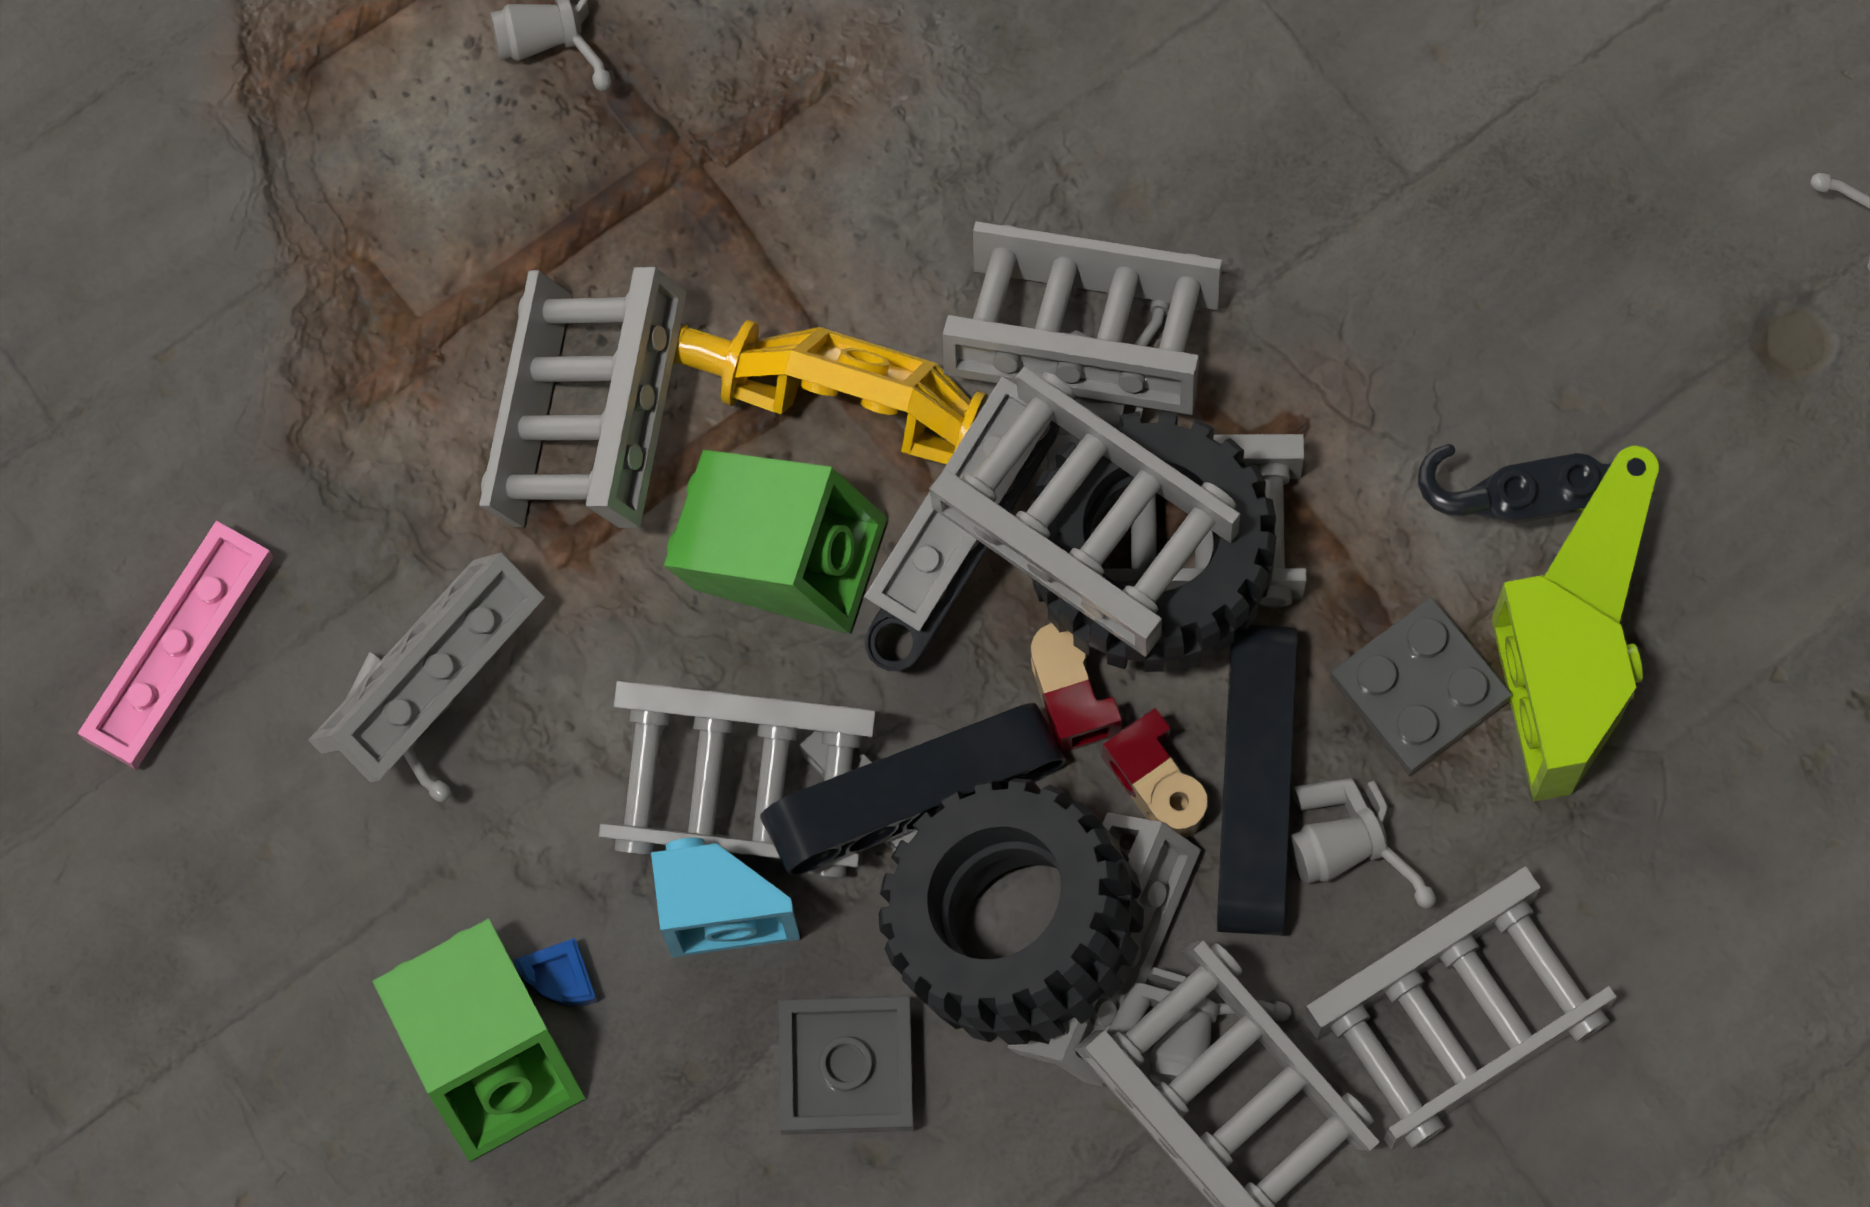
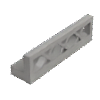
(932, 544)
(428, 666)
(1163, 869)

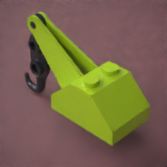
(1563, 629)

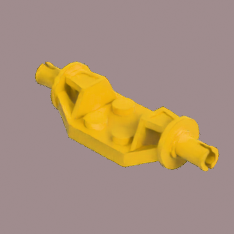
(836, 363)

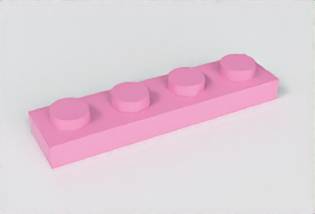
(176, 645)

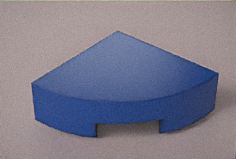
(558, 974)

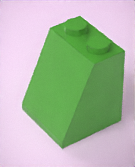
(776, 537)
(478, 1040)

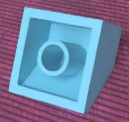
(716, 901)

